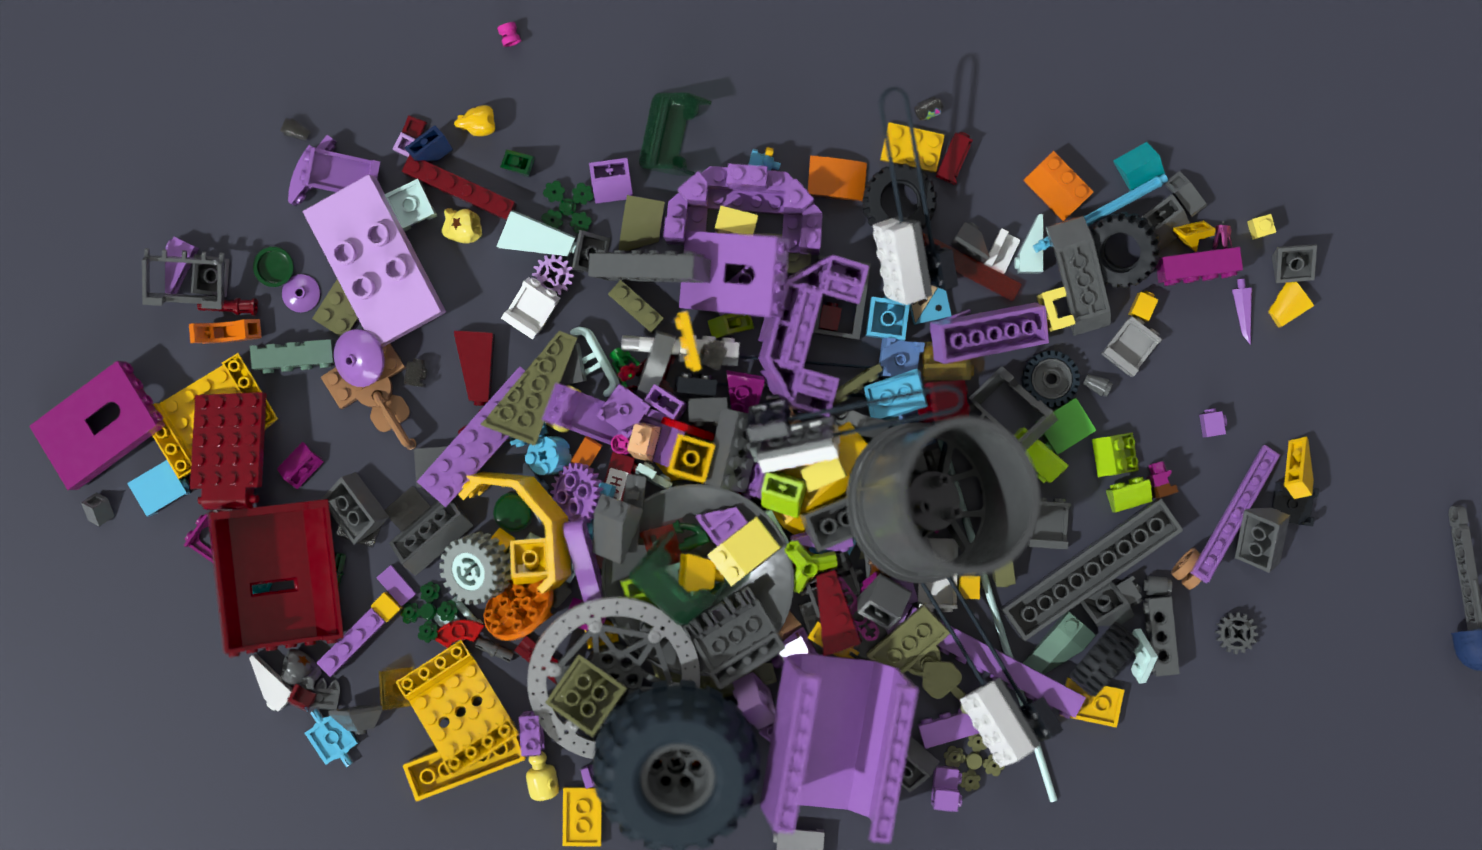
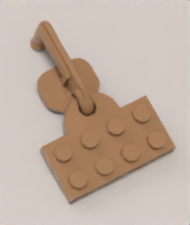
(387, 409)

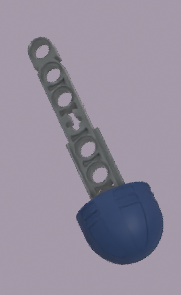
(1467, 643)

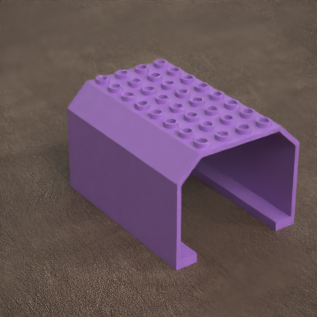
(838, 740)

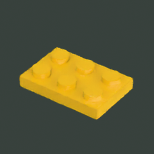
(928, 146)
(687, 341)
(1101, 709)
(581, 817)

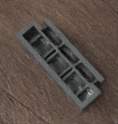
(1169, 664)

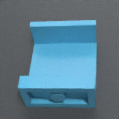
(158, 488)

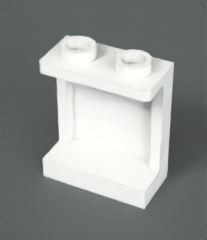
(531, 307)

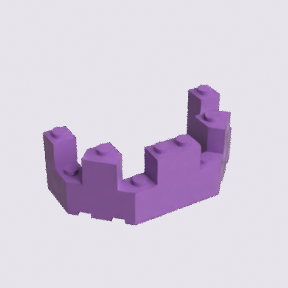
(747, 190)
(789, 337)

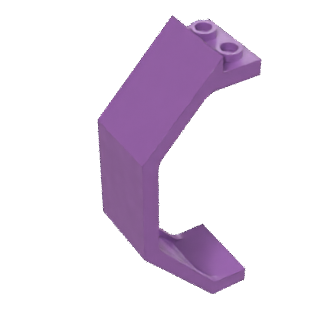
(578, 413)

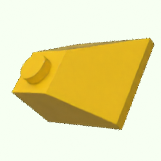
(528, 560)

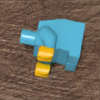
(766, 159)

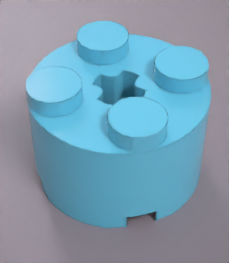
(548, 455)

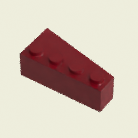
(836, 618)

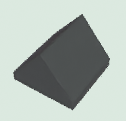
(843, 560)

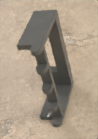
(158, 299)
(858, 314)
(992, 384)

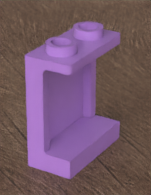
(531, 734)

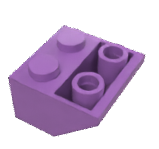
(611, 180)

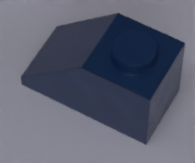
(429, 146)

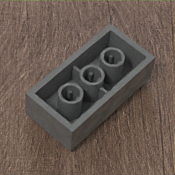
(731, 457)

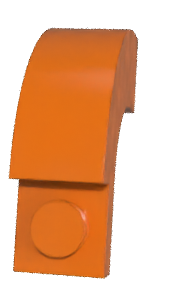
(225, 331)

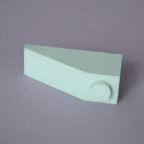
(1028, 260)

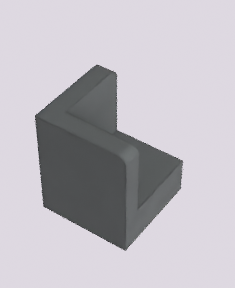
(97, 509)

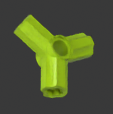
(808, 564)

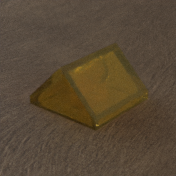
(390, 694)

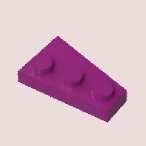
(744, 390)

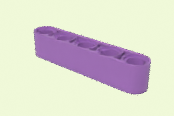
(583, 559)

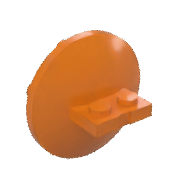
(517, 610)

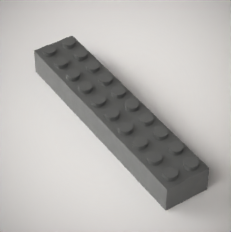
(1091, 569)

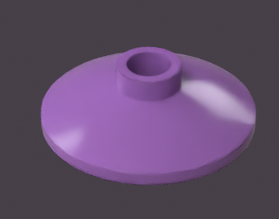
(310, 294)

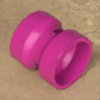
(509, 34)
(620, 444)

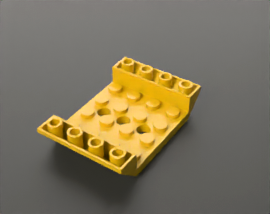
(178, 410)
(443, 687)

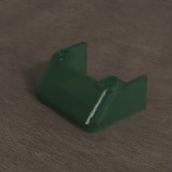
(666, 130)
(665, 591)

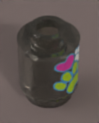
(928, 108)

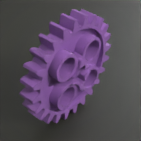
(577, 491)

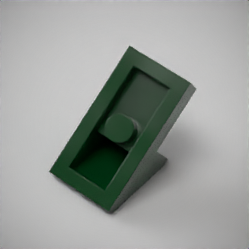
(517, 162)

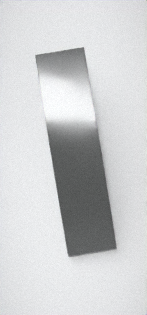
(655, 363)

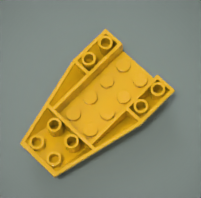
(849, 450)

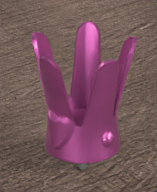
(1225, 232)

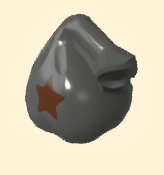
(300, 668)

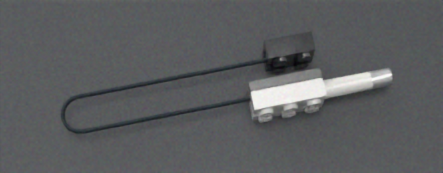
(705, 384)

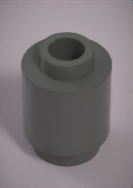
(1157, 586)

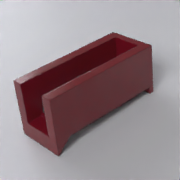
(954, 157)

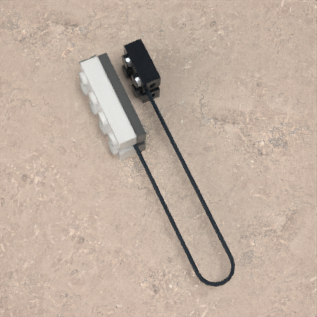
(813, 440)

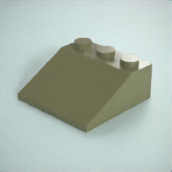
(586, 695)

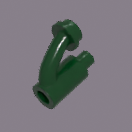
(696, 540)

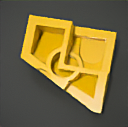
(1289, 304)

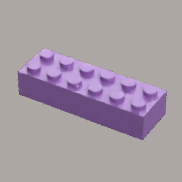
(989, 332)

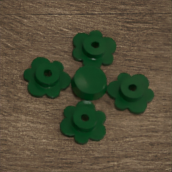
(567, 206)
(428, 612)

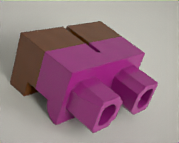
(1159, 480)

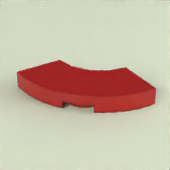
(459, 630)

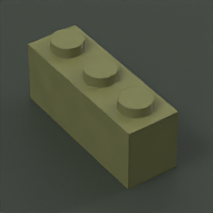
(636, 306)

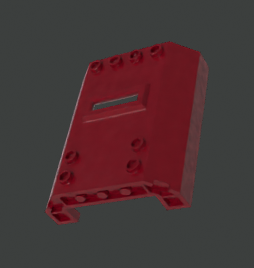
(273, 547)

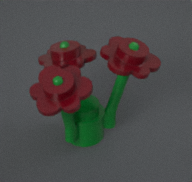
(627, 372)

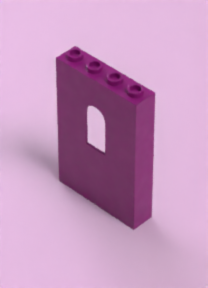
(71, 442)

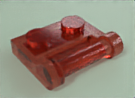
(671, 546)

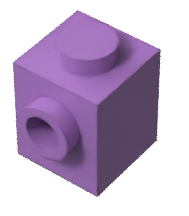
(1213, 423)

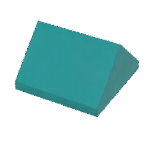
(1139, 166)

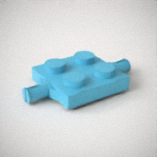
(330, 739)

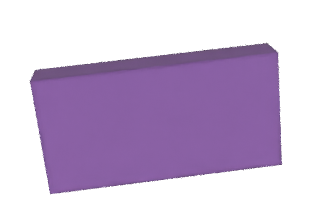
(396, 585)

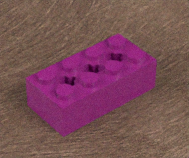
(1198, 265)

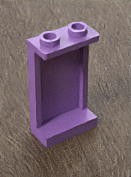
(334, 170)

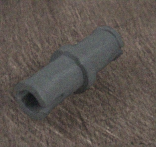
(494, 649)

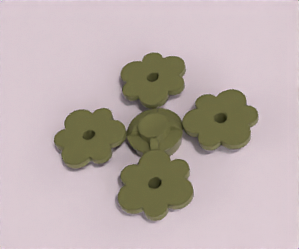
(972, 761)

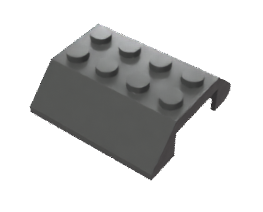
(735, 638)

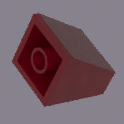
(945, 400)

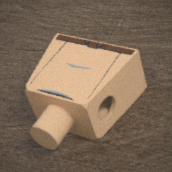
(644, 441)

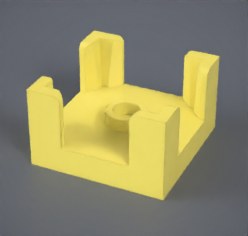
(1047, 299)

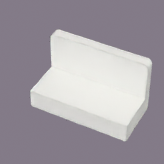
(1002, 251)

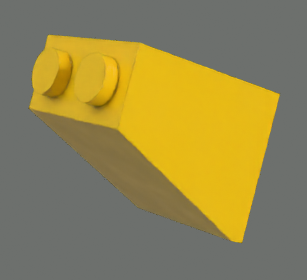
(691, 459)

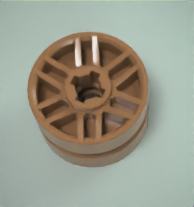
(1183, 568)

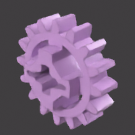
(548, 263)

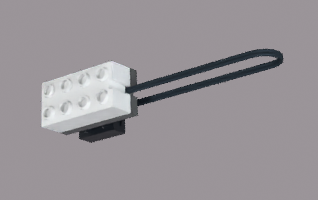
(905, 261)
(1003, 726)

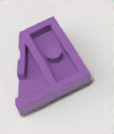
(722, 523)

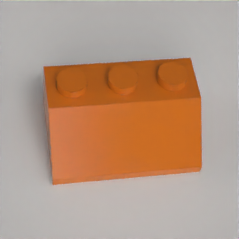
(1058, 186)

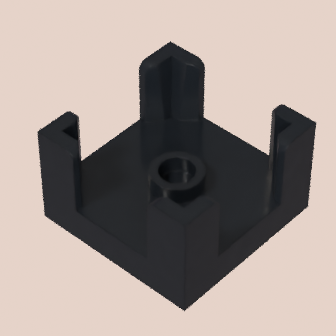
(1298, 508)

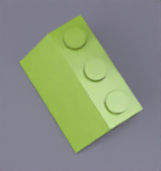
(1045, 462)

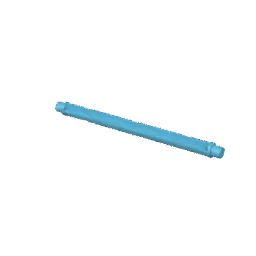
(1114, 205)

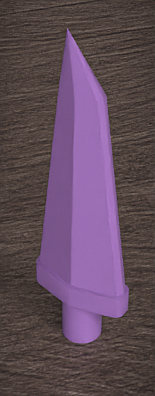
(1243, 301)

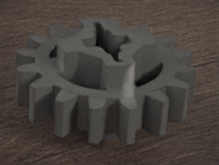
(1242, 627)

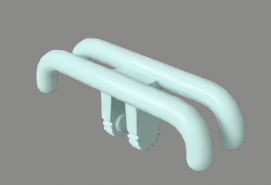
(598, 353)

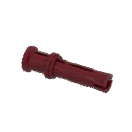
(237, 306)

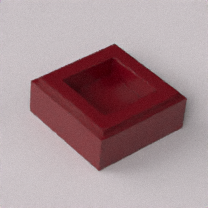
(414, 127)

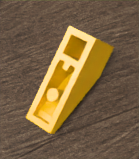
(1299, 468)

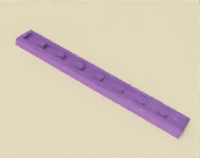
(1233, 515)

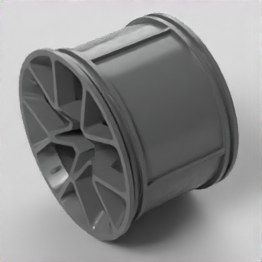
(883, 506)

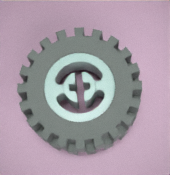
(487, 578)

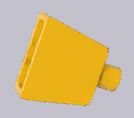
(697, 573)

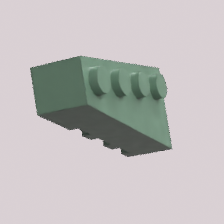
(292, 355)

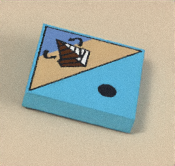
(931, 308)

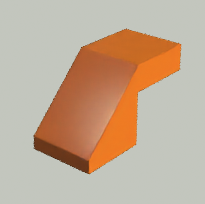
(587, 452)

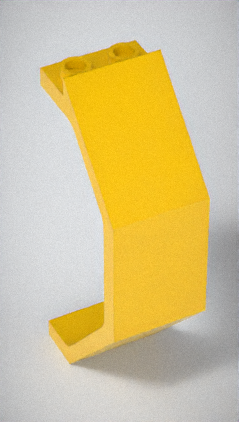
(544, 507)

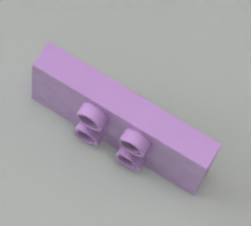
(374, 261)

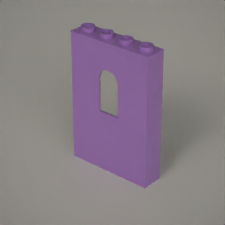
(758, 298)

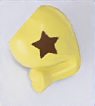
(462, 225)

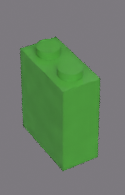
(1069, 428)

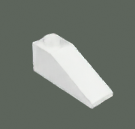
(272, 686)

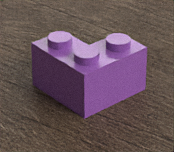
(944, 788)

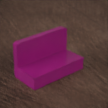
(299, 465)

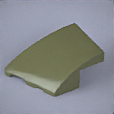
(641, 223)

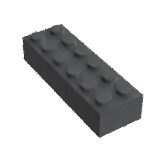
(649, 266)

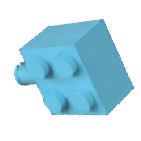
(887, 319)

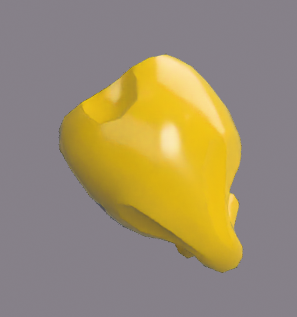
(477, 120)

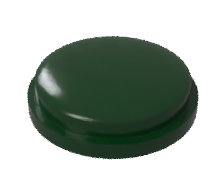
(273, 266)
(512, 512)

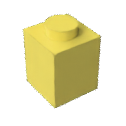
(1261, 226)

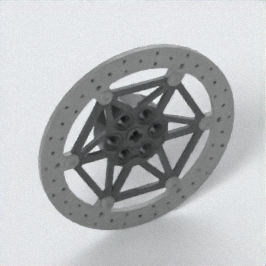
(674, 633)

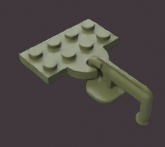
(915, 649)

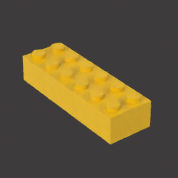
(429, 775)

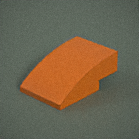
(836, 178)

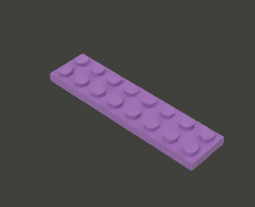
(466, 452)

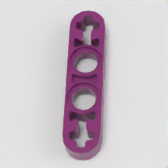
(853, 607)

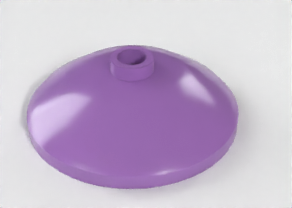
(366, 358)

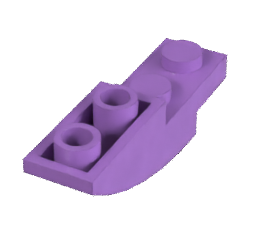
(297, 190)

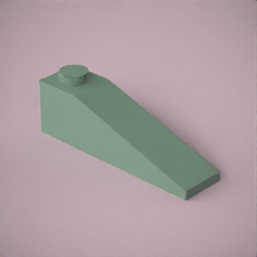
(1060, 644)

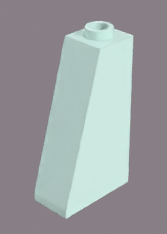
(534, 236)

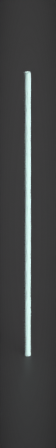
(1000, 629)

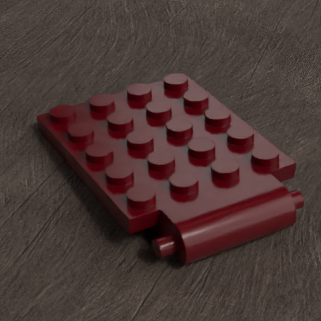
(228, 449)

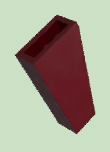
(476, 361)

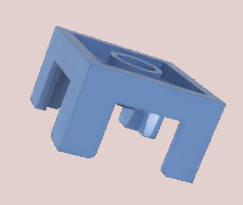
(899, 356)

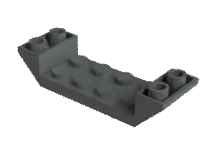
(1080, 274)

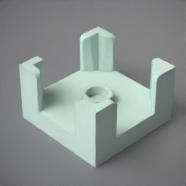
(410, 204)

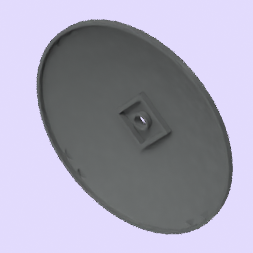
(770, 580)

